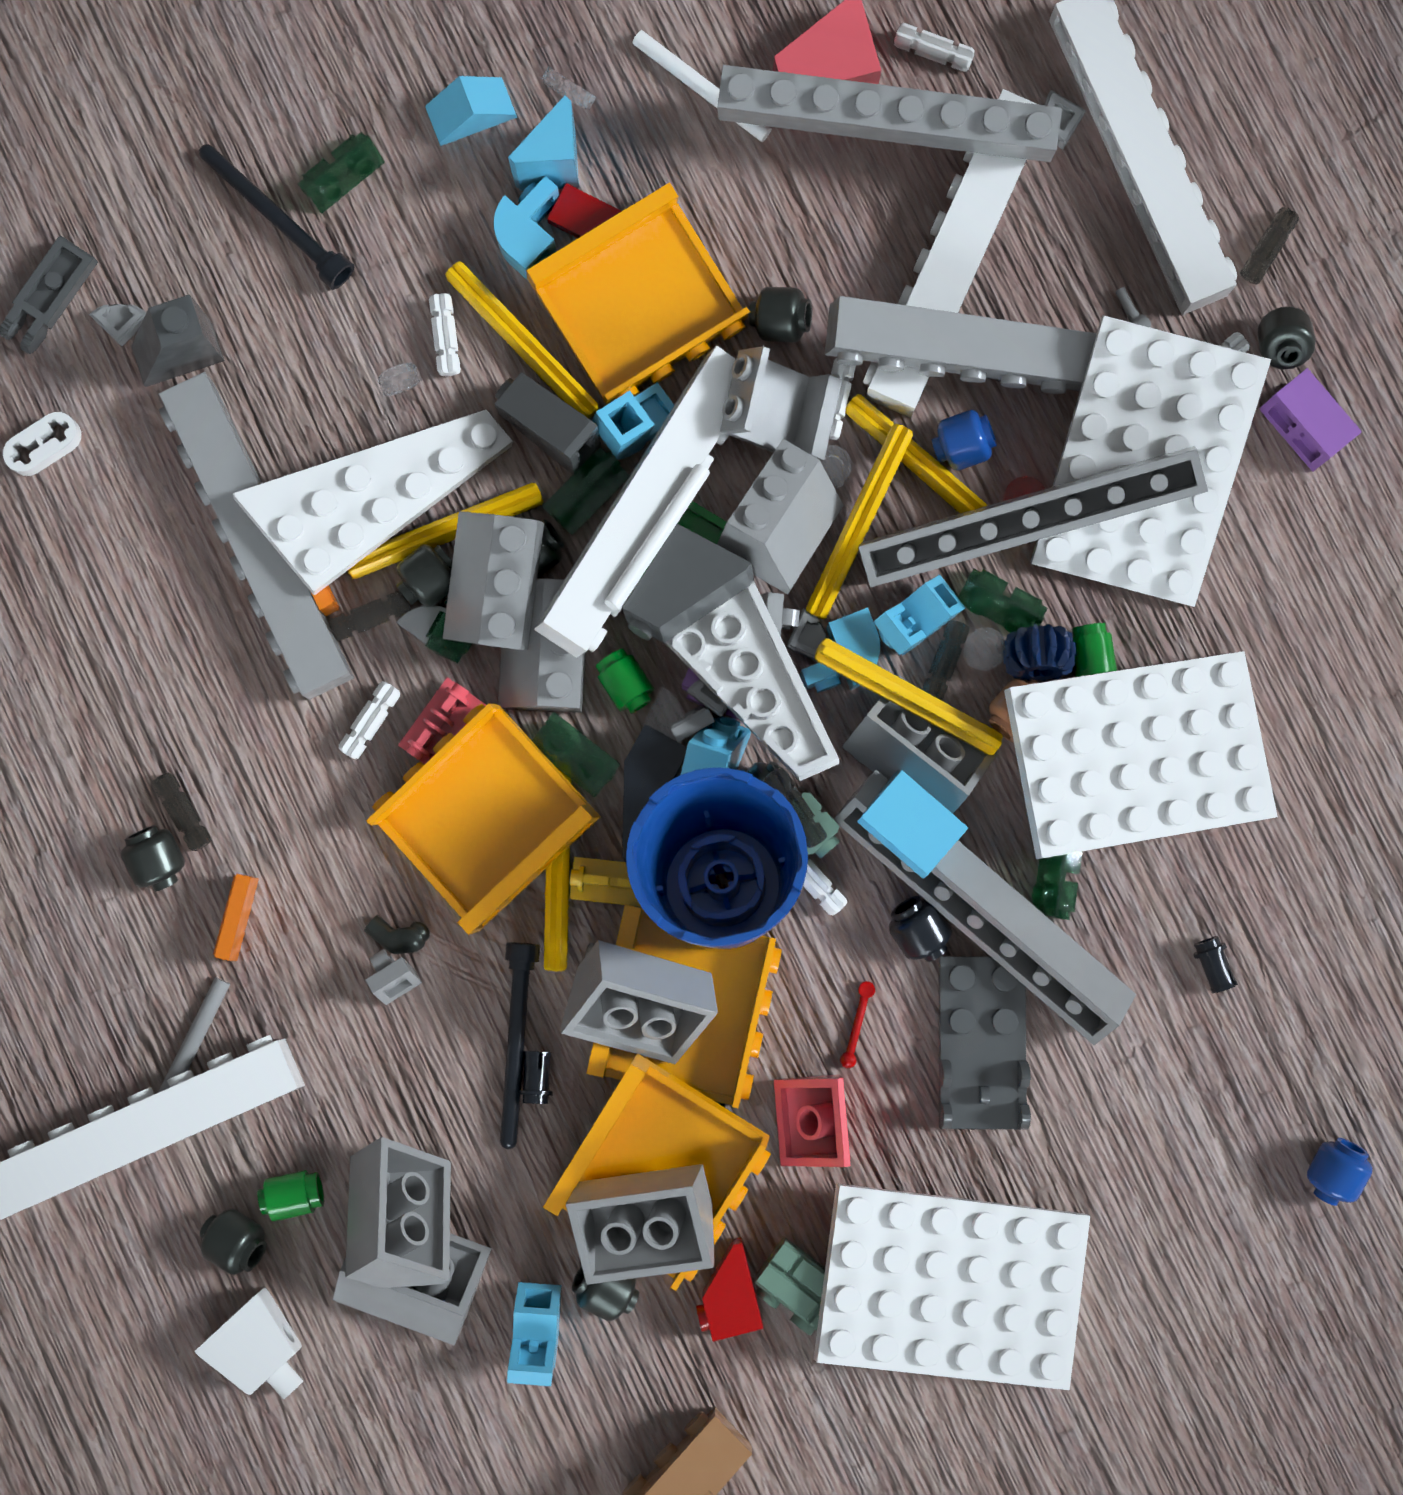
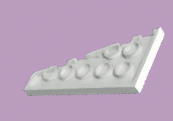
(352, 505)
(751, 672)

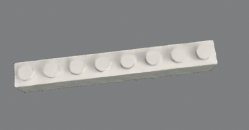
(1143, 152)
(952, 261)
(683, 440)
(146, 1124)

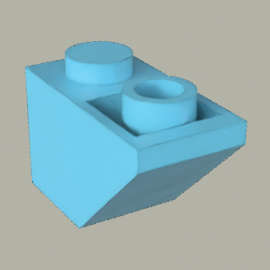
(717, 746)

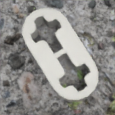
(35, 436)

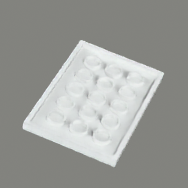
(1140, 401)
(1139, 754)
(951, 1287)

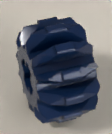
(1039, 652)

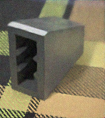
(175, 341)
(548, 421)
(684, 585)

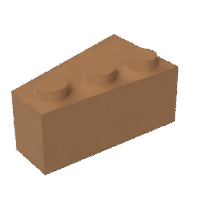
(699, 1462)

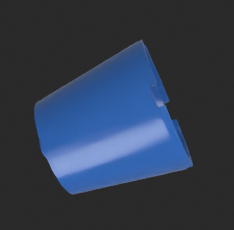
(710, 827)

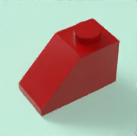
(730, 1297)

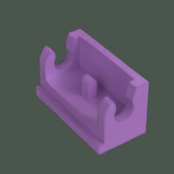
(1310, 419)

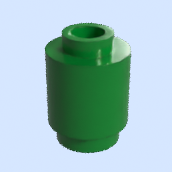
(1093, 650)
(624, 681)
(291, 1195)

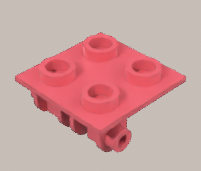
(440, 717)

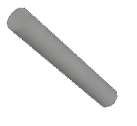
(197, 1030)

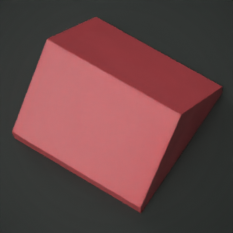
(812, 1121)

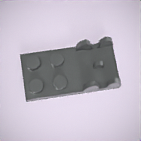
(982, 1046)

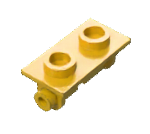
(601, 882)

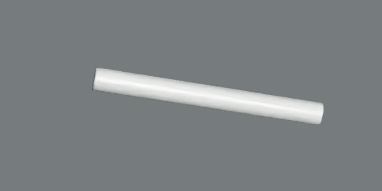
(689, 77)
(657, 537)

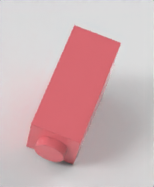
(834, 47)

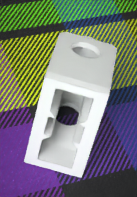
(255, 1347)

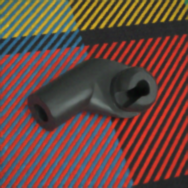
(398, 940)

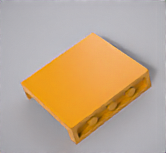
(637, 296)
(483, 815)
(721, 1053)
(663, 1125)

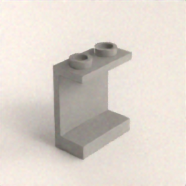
(779, 404)

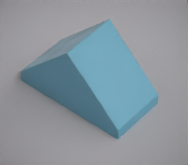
(469, 107)

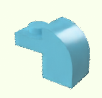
(517, 227)
(632, 420)
(918, 616)
(853, 632)
(534, 1334)

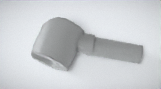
(1132, 314)

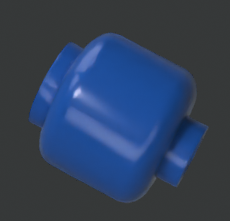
(964, 440)
(1339, 1171)

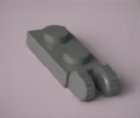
(48, 292)

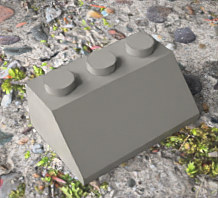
(783, 516)
(493, 580)
(545, 673)
(936, 760)
(638, 1002)
(398, 1216)
(643, 1224)
(428, 1309)

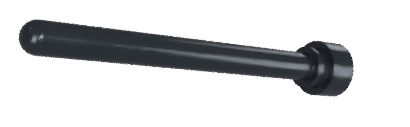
(332, 267)
(522, 960)

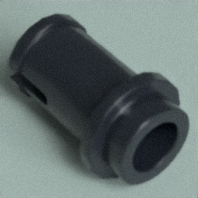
(1215, 964)
(536, 1077)

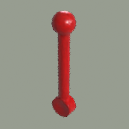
(865, 990)

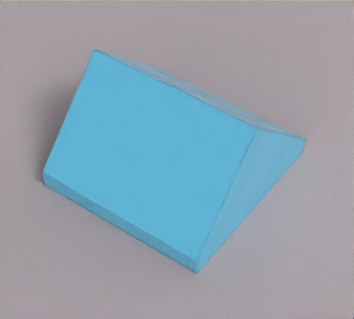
(548, 150)
(912, 823)

